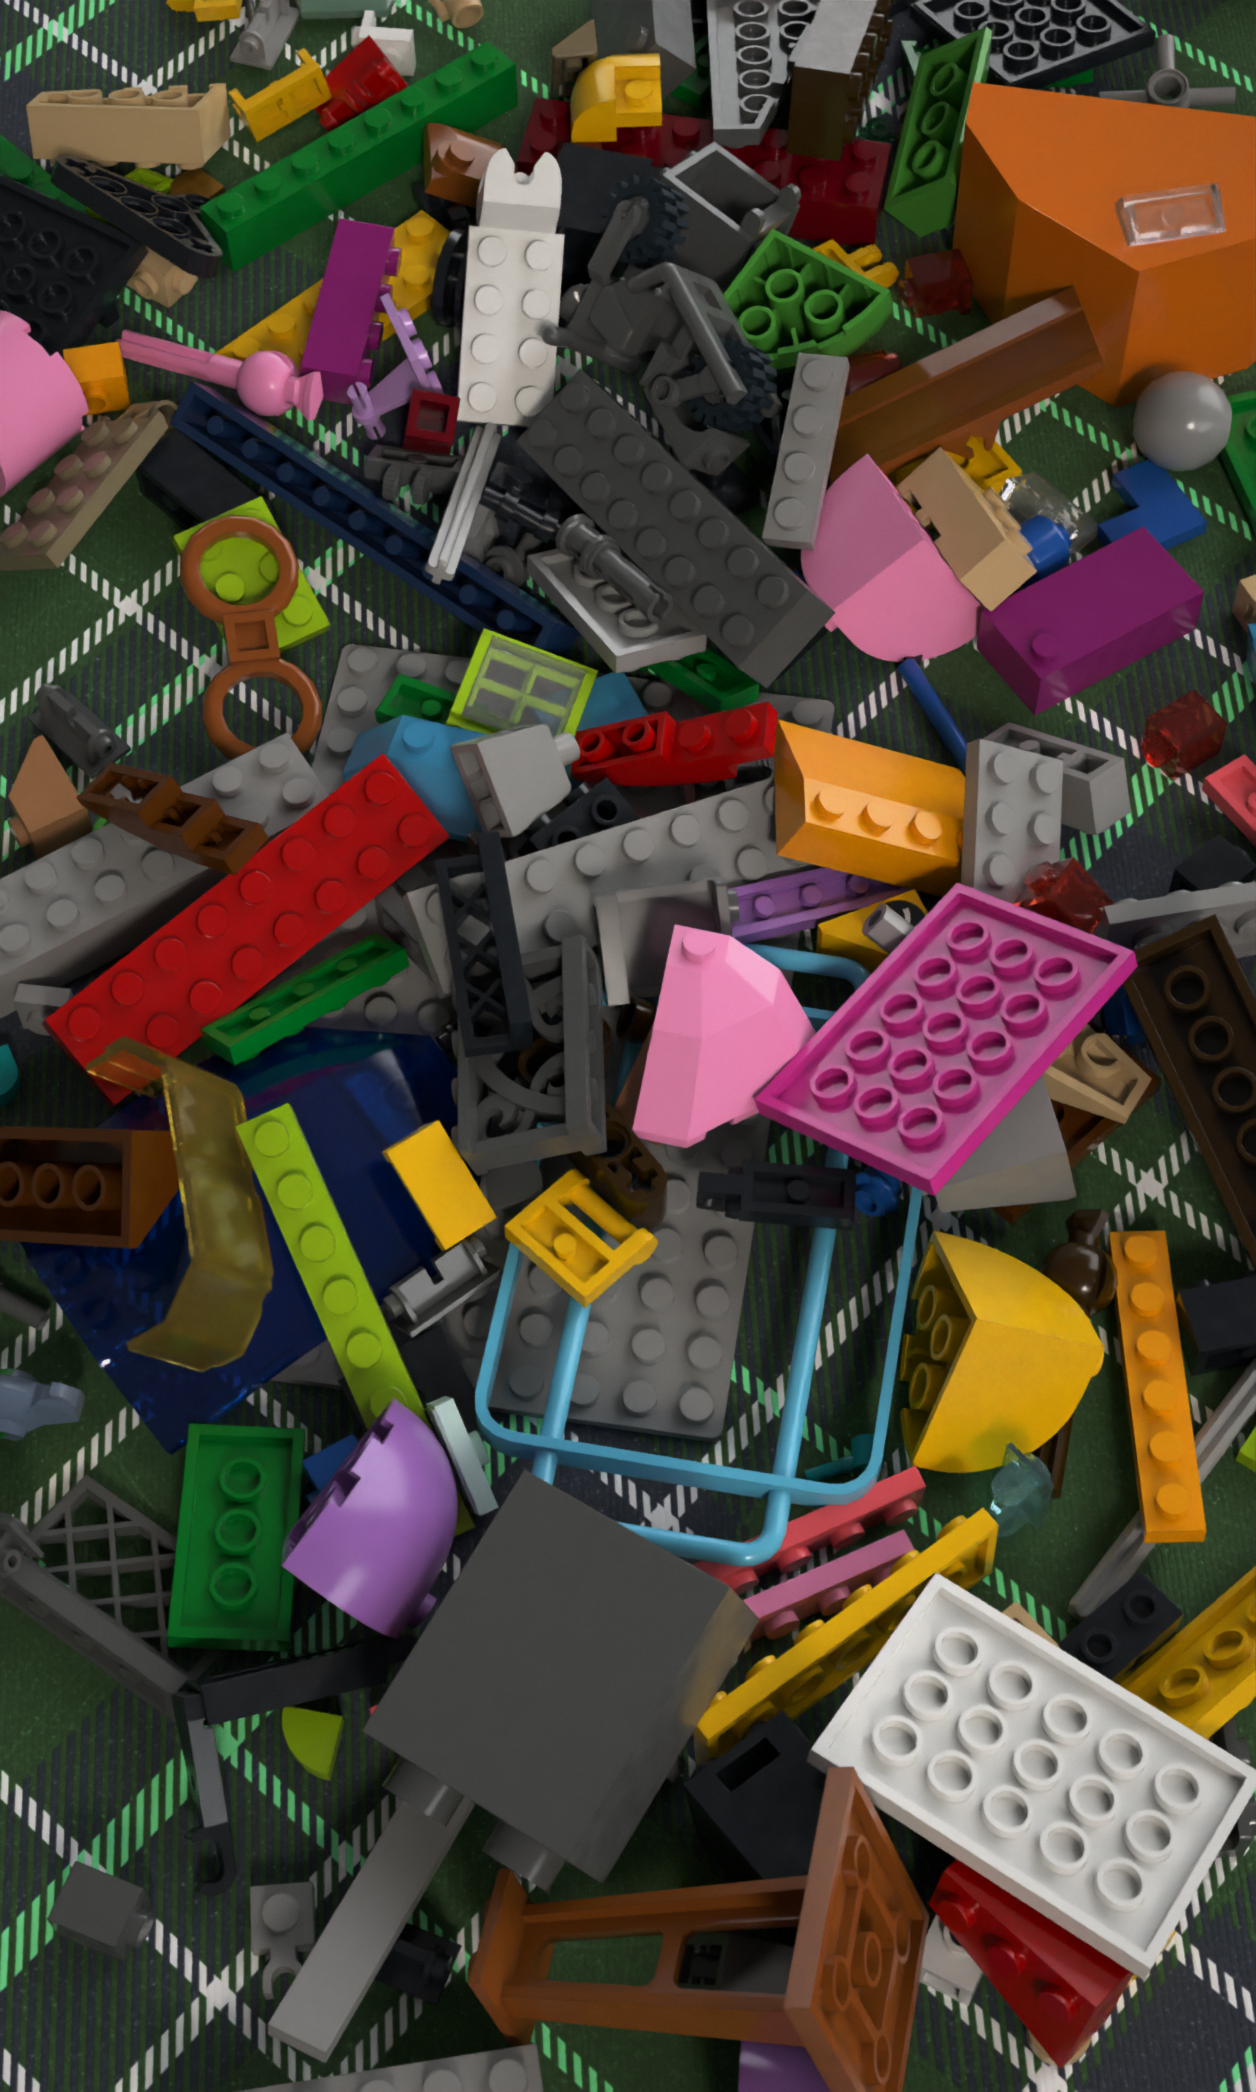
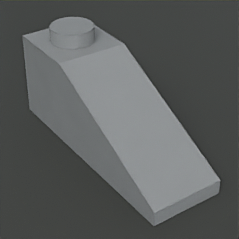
(1092, 779)

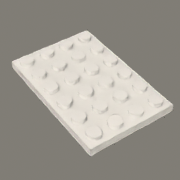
(1038, 1773)

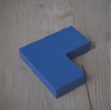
(1155, 504)

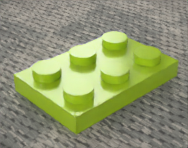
(246, 572)

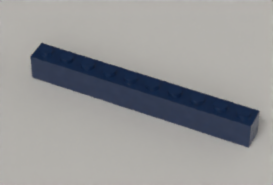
(365, 520)

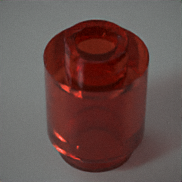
(869, 368)

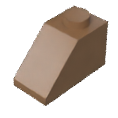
(45, 803)

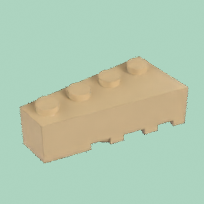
(130, 126)

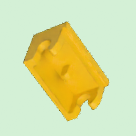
(283, 99)
(440, 1184)

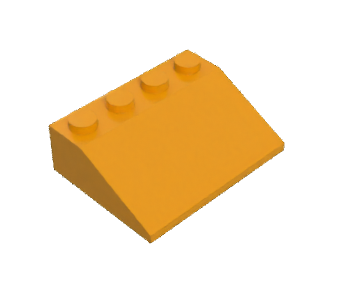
(867, 810)

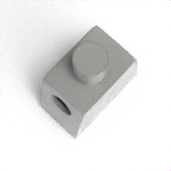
(515, 775)

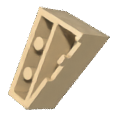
(972, 528)

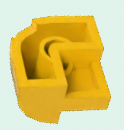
(614, 94)

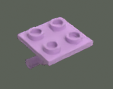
(398, 385)

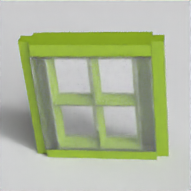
(520, 686)

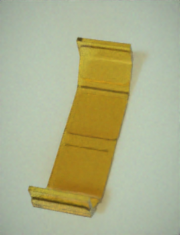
(222, 1212)

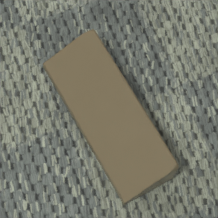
(571, 58)

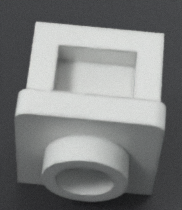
(394, 43)

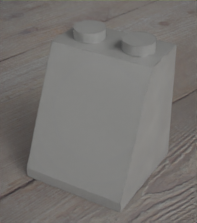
(1016, 1162)

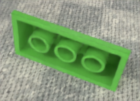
(932, 137)

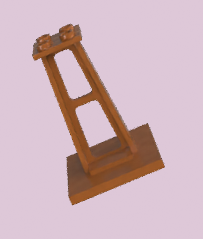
(848, 1975)

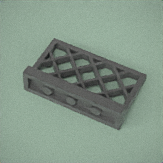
(84, 1622)

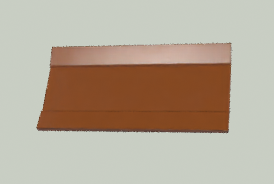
(968, 387)

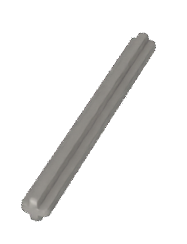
(463, 504)
(1129, 1548)

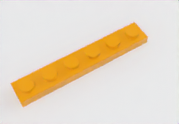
(1156, 1389)

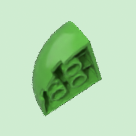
(804, 303)

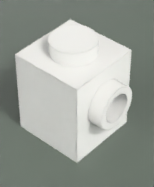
(948, 1965)

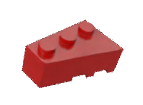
(1039, 1968)

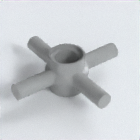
(1173, 83)

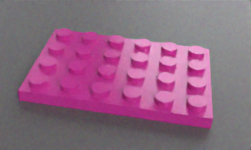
(946, 1036)

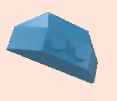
(426, 762)

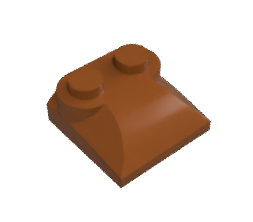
(456, 162)

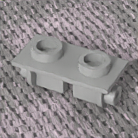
(266, 34)

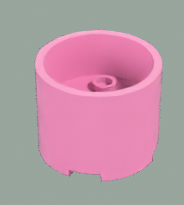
(37, 403)

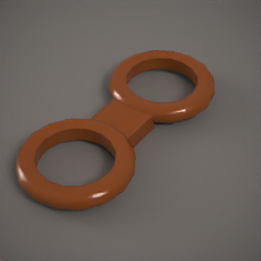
(249, 631)

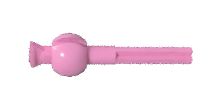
(264, 381)

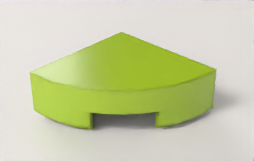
(313, 1739)

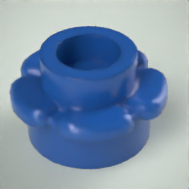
(876, 1192)

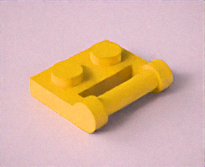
(571, 1250)

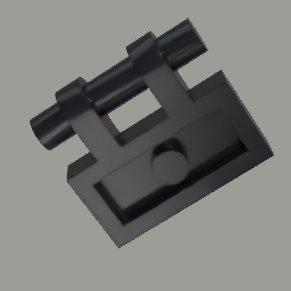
(527, 501)

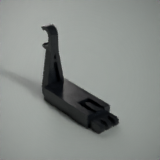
(257, 1691)

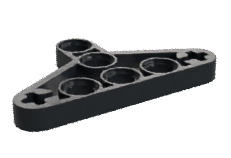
(158, 220)

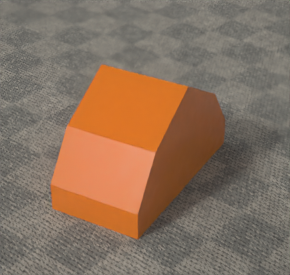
(1044, 218)

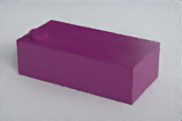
(1089, 620)

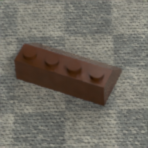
(84, 1184)

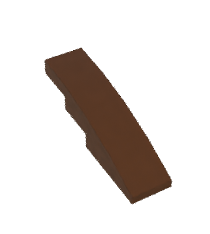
(173, 820)

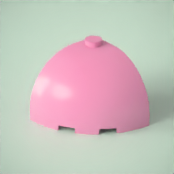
(885, 572)

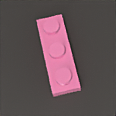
(824, 1586)

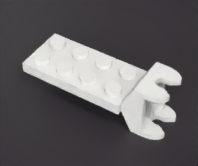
(511, 294)

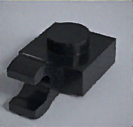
(442, 210)

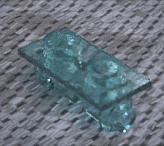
(1020, 1492)

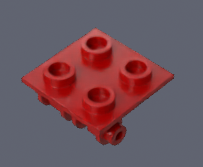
(359, 84)

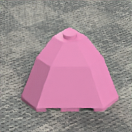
(716, 1038)

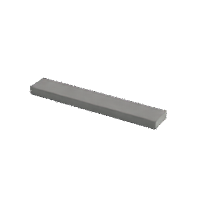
(363, 1930)

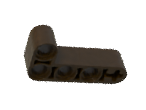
(609, 1176)

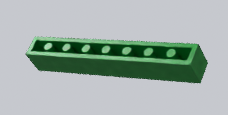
(357, 156)

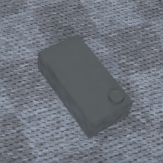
(648, 28)

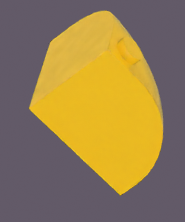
(990, 1358)

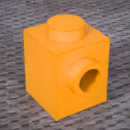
(101, 376)

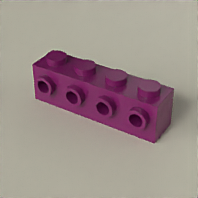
(350, 307)

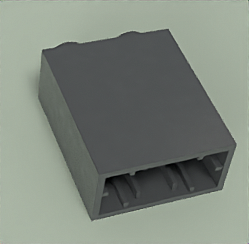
(558, 1683)

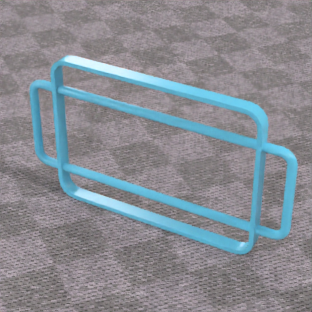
(781, 1486)

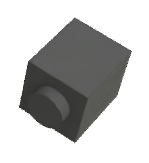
(102, 1912)

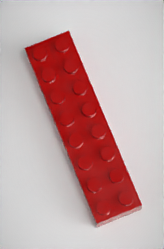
(252, 923)

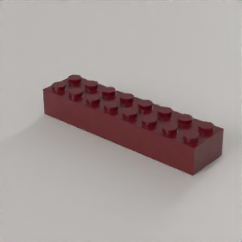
(837, 197)

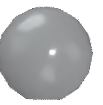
(1182, 421)

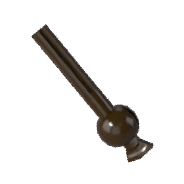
(1091, 1281)

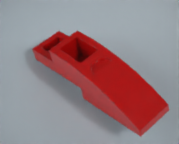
(671, 753)

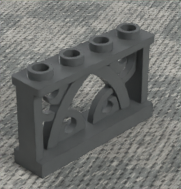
(578, 1102)

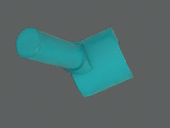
(857, 1463)

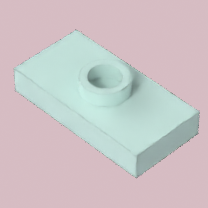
(465, 1455)

